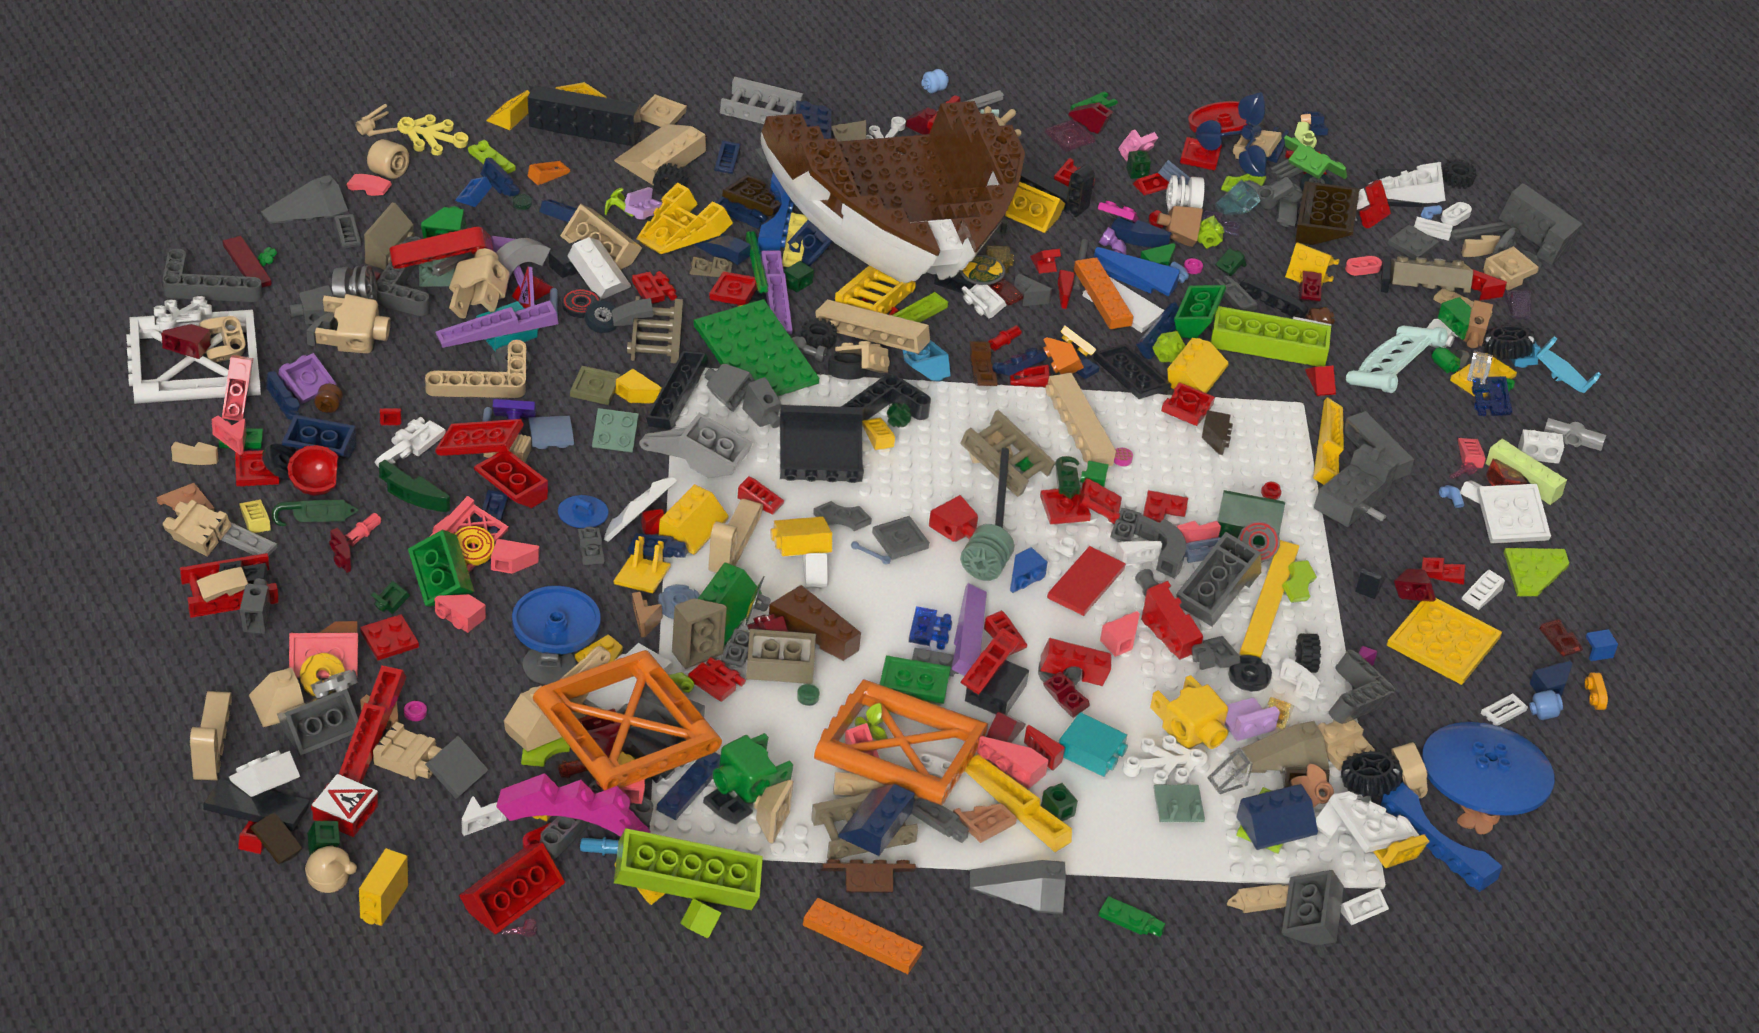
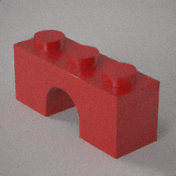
(1060, 655)

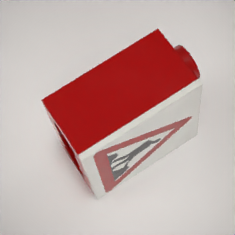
(347, 803)

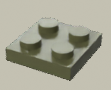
(594, 385)

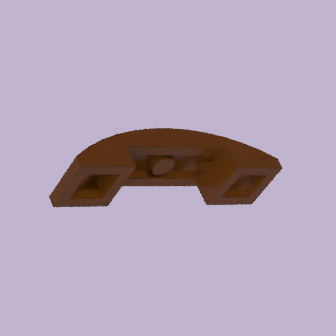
(981, 364)

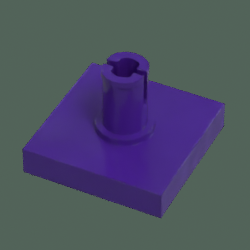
(514, 409)

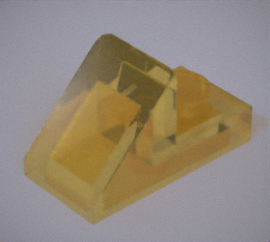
(1285, 711)

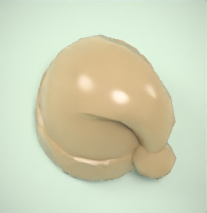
(329, 869)

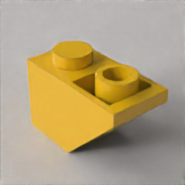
(636, 388)

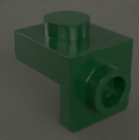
(1231, 261)
(391, 598)

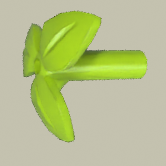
(616, 199)
(874, 718)

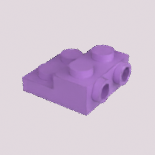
(304, 377)

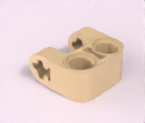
(218, 325)
(1412, 768)

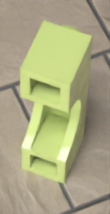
(1549, 482)

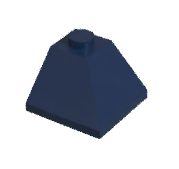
(813, 241)

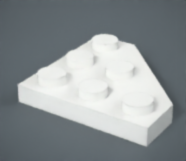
(1370, 822)

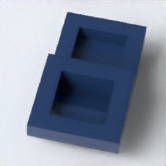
(1317, 123)

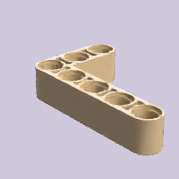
(483, 384)
(730, 539)
(207, 740)

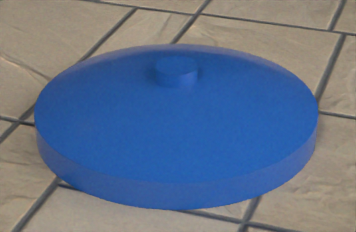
(556, 620)

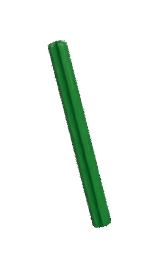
(757, 262)

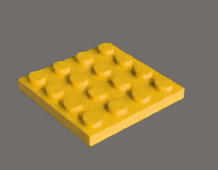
(1444, 639)

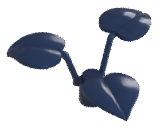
(1252, 110)

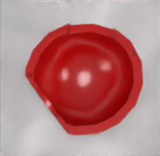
(313, 470)

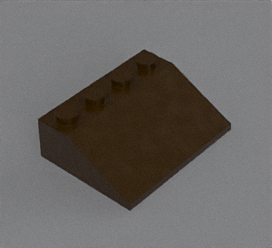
(1326, 213)

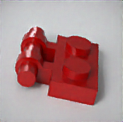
(648, 286)
(711, 681)

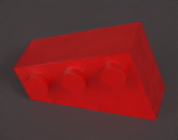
(1169, 622)

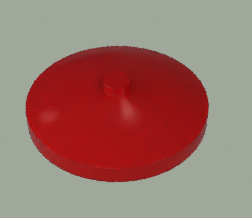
(1223, 112)

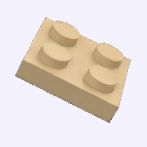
(662, 111)

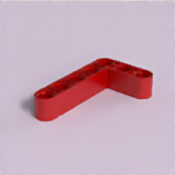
(440, 247)

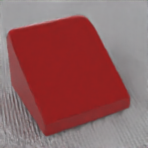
(390, 416)

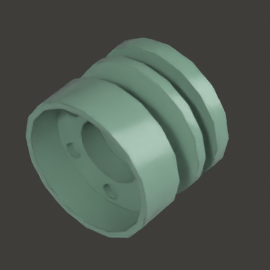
(987, 552)

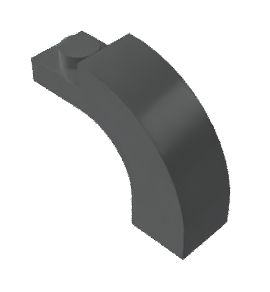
(1172, 540)

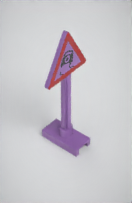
(526, 293)

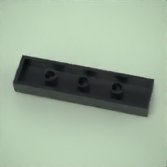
(677, 390)

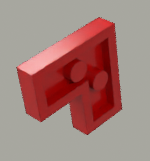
(1378, 205)
(1160, 503)

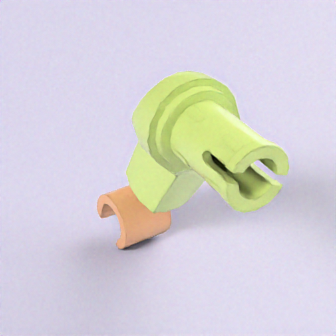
(1303, 133)

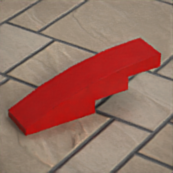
(990, 661)

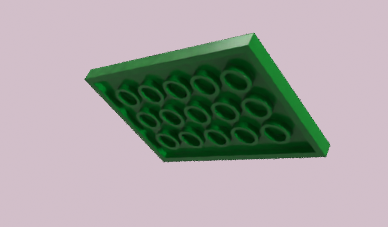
(758, 343)

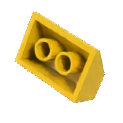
(1034, 208)
(1197, 366)
(693, 518)

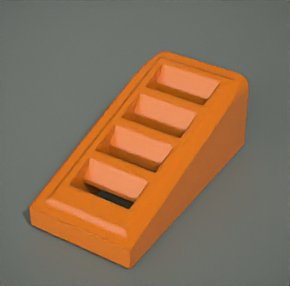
(545, 172)

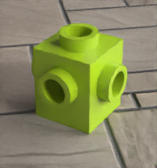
(1210, 232)
(1168, 346)

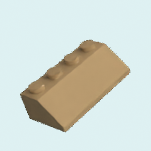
(591, 224)

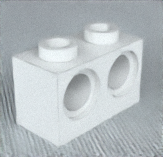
(1542, 445)

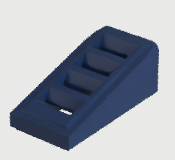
(727, 147)

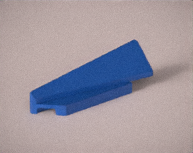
(1138, 272)

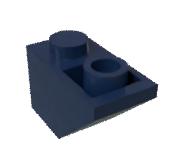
(1551, 678)

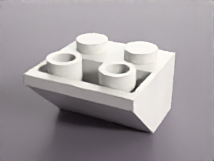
(265, 773)

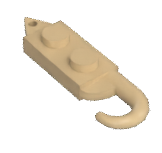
(1260, 898)

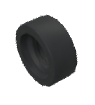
(846, 366)

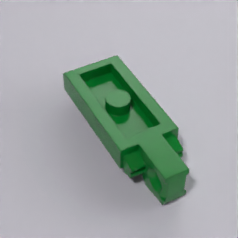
(1131, 917)

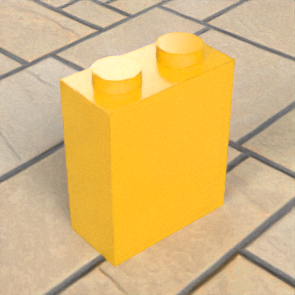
(801, 536)
(383, 887)

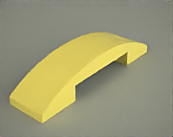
(789, 257)

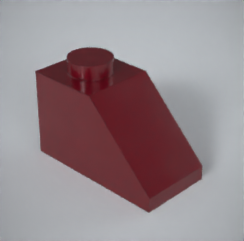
(919, 120)

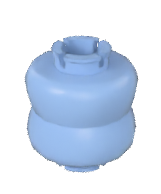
(935, 81)

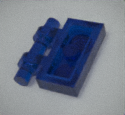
(1497, 393)
(923, 626)

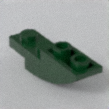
(414, 491)

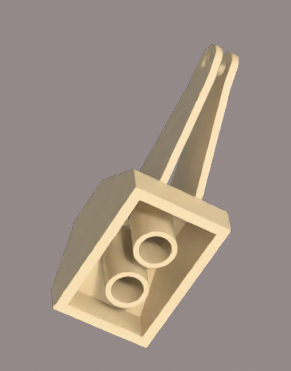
(526, 720)

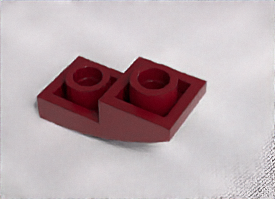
(341, 548)
(1066, 695)

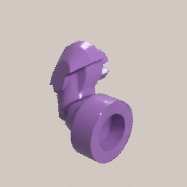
(1110, 238)

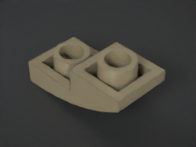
(706, 268)

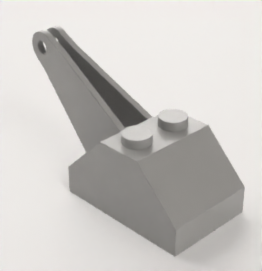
(704, 444)

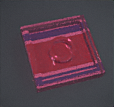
(1069, 135)

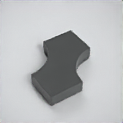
(848, 516)

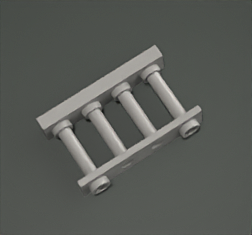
(758, 92)

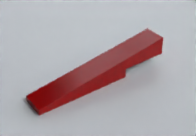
(372, 722)

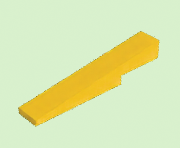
(1329, 443)
(1020, 803)

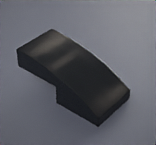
(251, 572)
(727, 807)

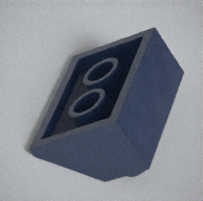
(311, 431)
(1277, 816)
(879, 818)

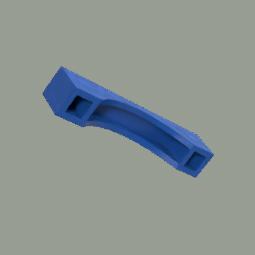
(774, 232)
(1473, 865)

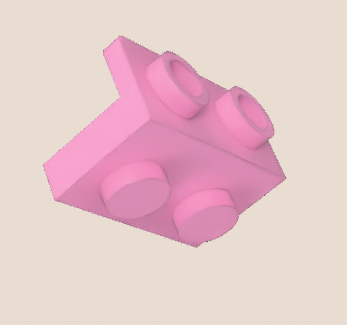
(1134, 143)

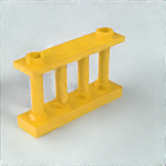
(868, 280)

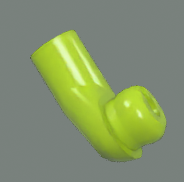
(683, 681)

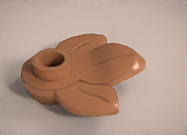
(1313, 782)
(1480, 821)

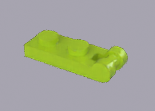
(475, 150)

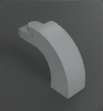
(522, 251)

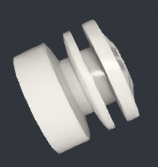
(1185, 195)

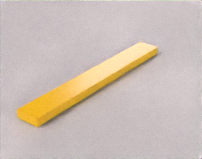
(1269, 600)

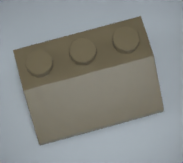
(386, 232)
(698, 631)
(781, 656)

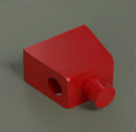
(954, 519)

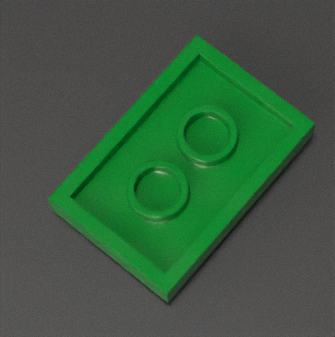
(916, 678)

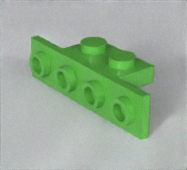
(1311, 161)

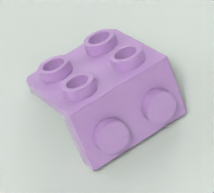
(1249, 719)

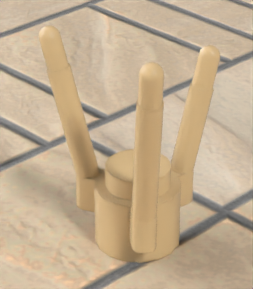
(367, 124)

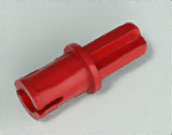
(1004, 338)

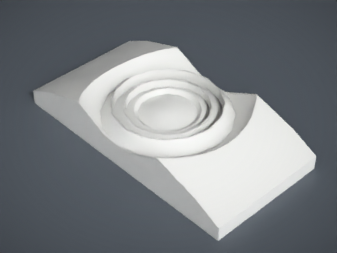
(637, 506)

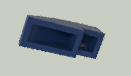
(1140, 233)
(726, 248)

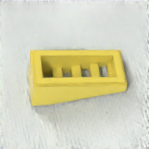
(255, 517)

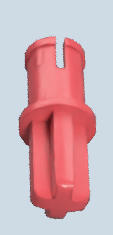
(363, 529)

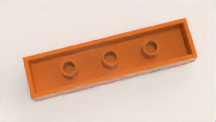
(1103, 293)
(862, 935)

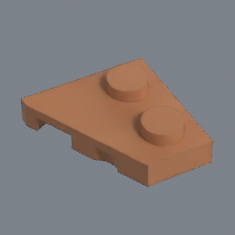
(184, 494)
(986, 821)

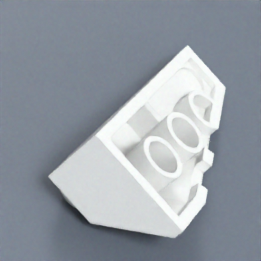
(1420, 185)

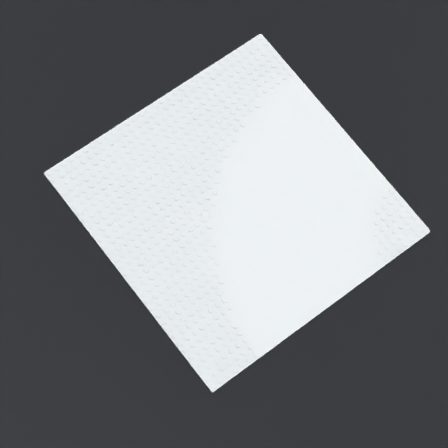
(1117, 814)

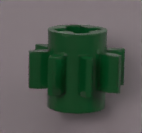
(899, 415)

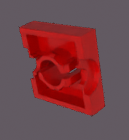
(1188, 404)

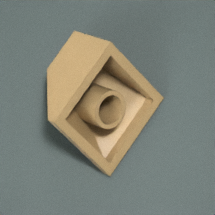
(275, 694)
(774, 808)

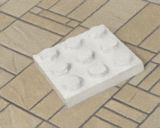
(1513, 513)

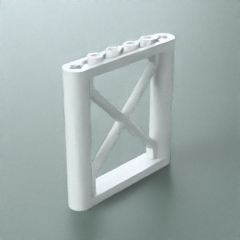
(192, 389)

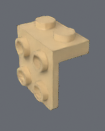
(873, 356)

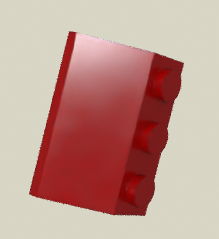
(514, 478)

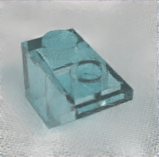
(1238, 200)

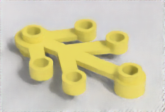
(411, 127)

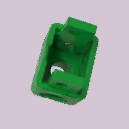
(747, 769)

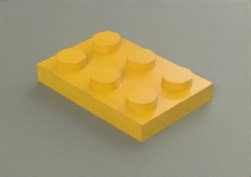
(1496, 370)

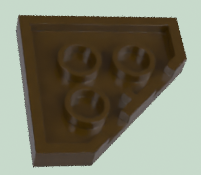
(753, 195)

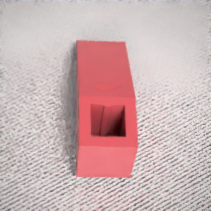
(237, 387)
(1017, 761)

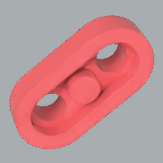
(1363, 265)

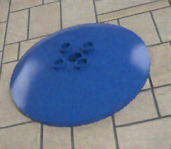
(1461, 768)

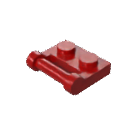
(1100, 500)

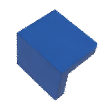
(1602, 645)

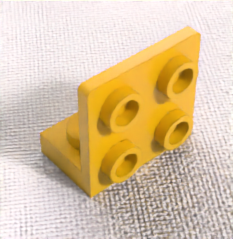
(1402, 851)

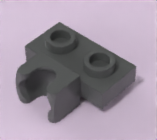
(1214, 651)

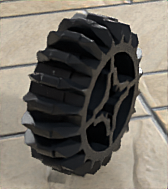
(1509, 342)
(1371, 773)

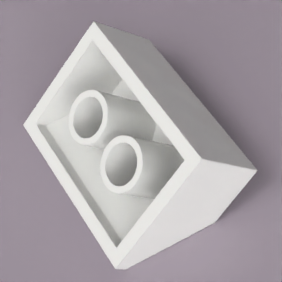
(597, 268)

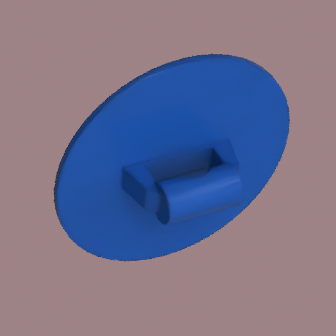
(583, 511)

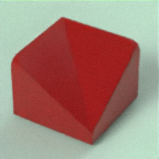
(651, 521)

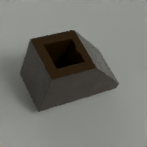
(1216, 430)

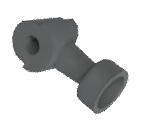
(805, 349)

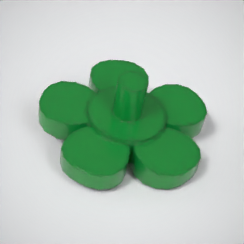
(267, 256)
(1024, 464)

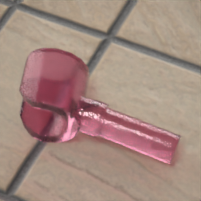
(1467, 467)
(527, 930)

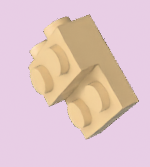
(1267, 141)
(1510, 266)
(1343, 741)

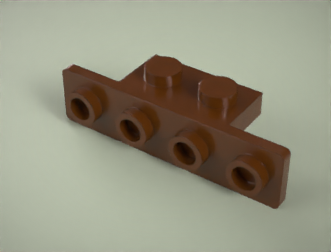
(868, 877)

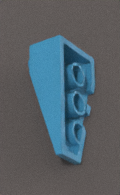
(930, 362)

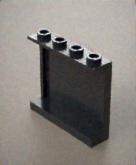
(821, 443)

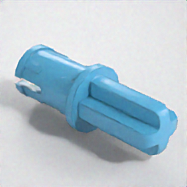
(603, 846)

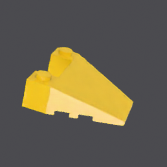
(677, 227)

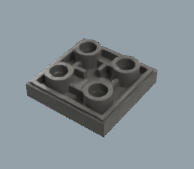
(456, 767)

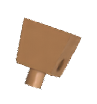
(1182, 223)
(1475, 331)

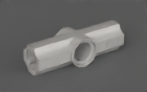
(1576, 434)

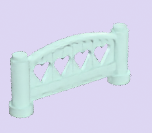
(1387, 378)

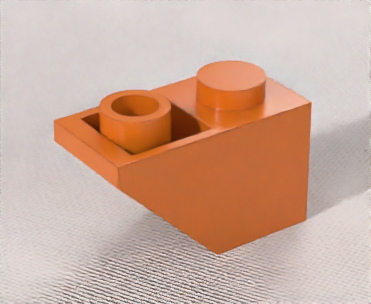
(1064, 356)

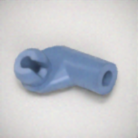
(1428, 212)
(1183, 272)
(1452, 493)

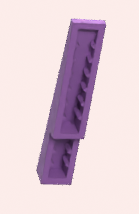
(777, 295)
(499, 324)
(969, 629)

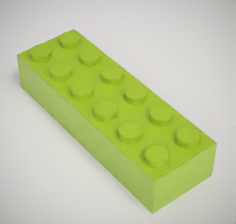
(1271, 336)
(688, 869)

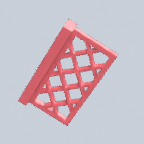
(462, 514)

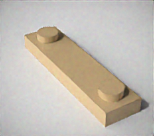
(854, 784)

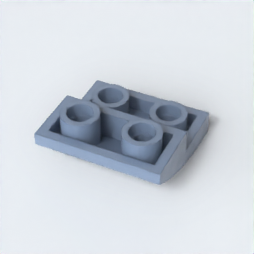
(551, 431)

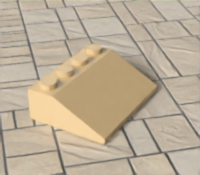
(666, 145)

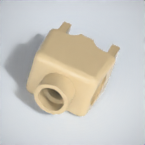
(478, 282)
(357, 324)

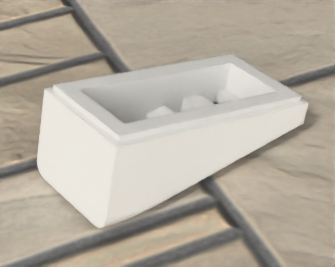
(1131, 551)
(1493, 584)

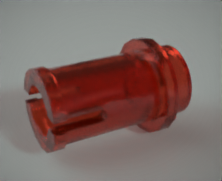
(571, 768)

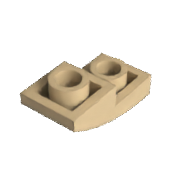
(1480, 247)
(199, 455)
(227, 581)

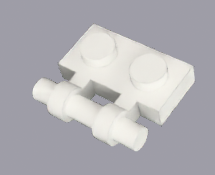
(423, 437)

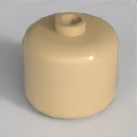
(388, 159)

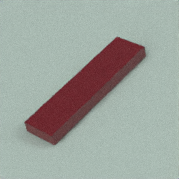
(246, 259)

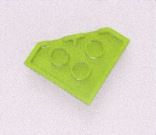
(1534, 568)

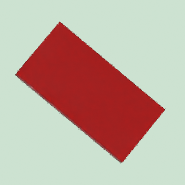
(479, 437)
(1086, 580)

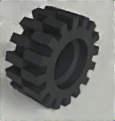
(671, 172)
(1459, 174)
(819, 327)
(1308, 651)

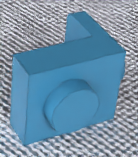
(1528, 360)

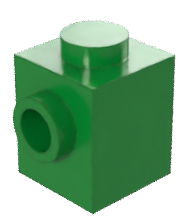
(1096, 472)

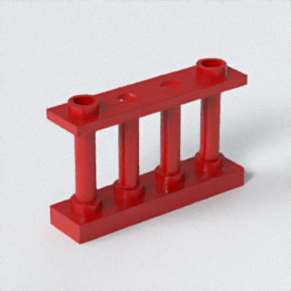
(199, 607)

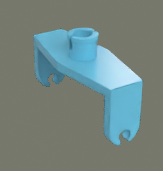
(1563, 370)

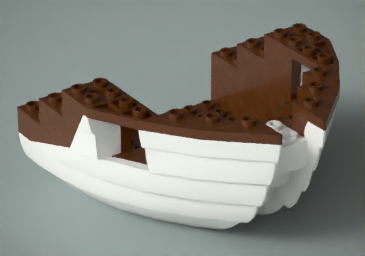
(907, 209)

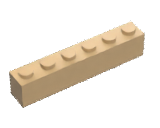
(875, 326)
(1080, 419)

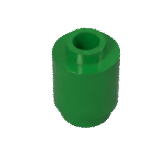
(1446, 360)

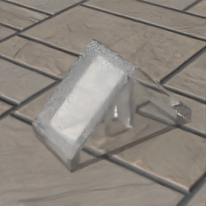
(1479, 366)
(1232, 773)

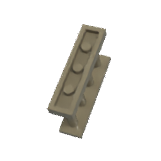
(672, 337)
(990, 456)
(843, 809)

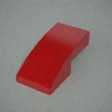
(1438, 570)

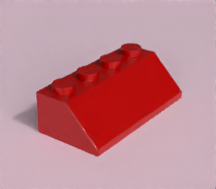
(513, 888)

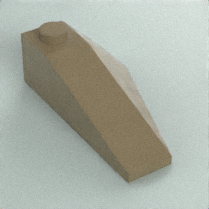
(1290, 747)

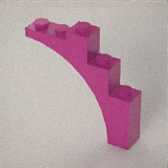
(575, 800)

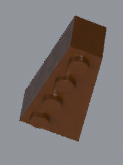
(808, 614)

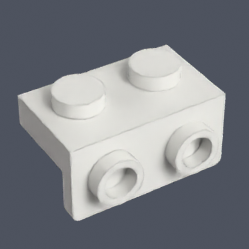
(984, 300)

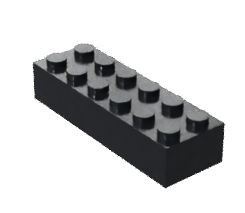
(584, 115)

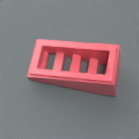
(1471, 451)

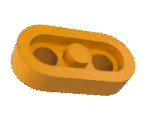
(1598, 693)

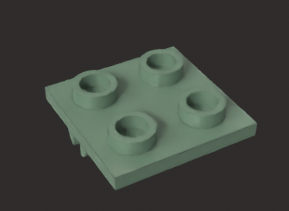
(615, 430)
(1179, 803)

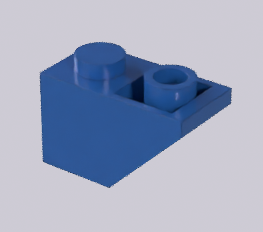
(1027, 569)

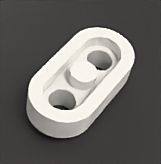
(1456, 213)
(401, 450)
(934, 765)

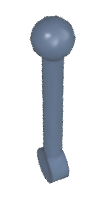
(885, 559)

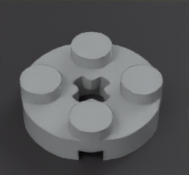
(335, 682)

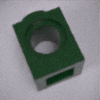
(1138, 164)
(798, 276)
(1059, 802)
(322, 835)

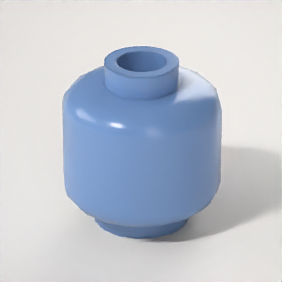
(1546, 705)

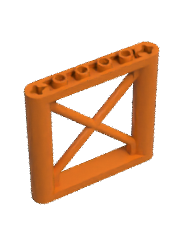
(555, 704)
(854, 760)

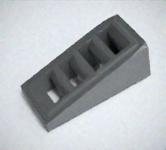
(343, 221)

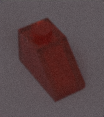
(1502, 474)

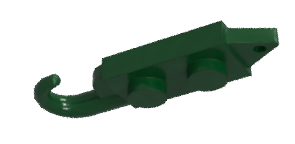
(1067, 477)
(315, 510)

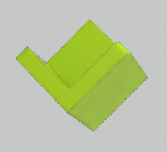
(700, 918)

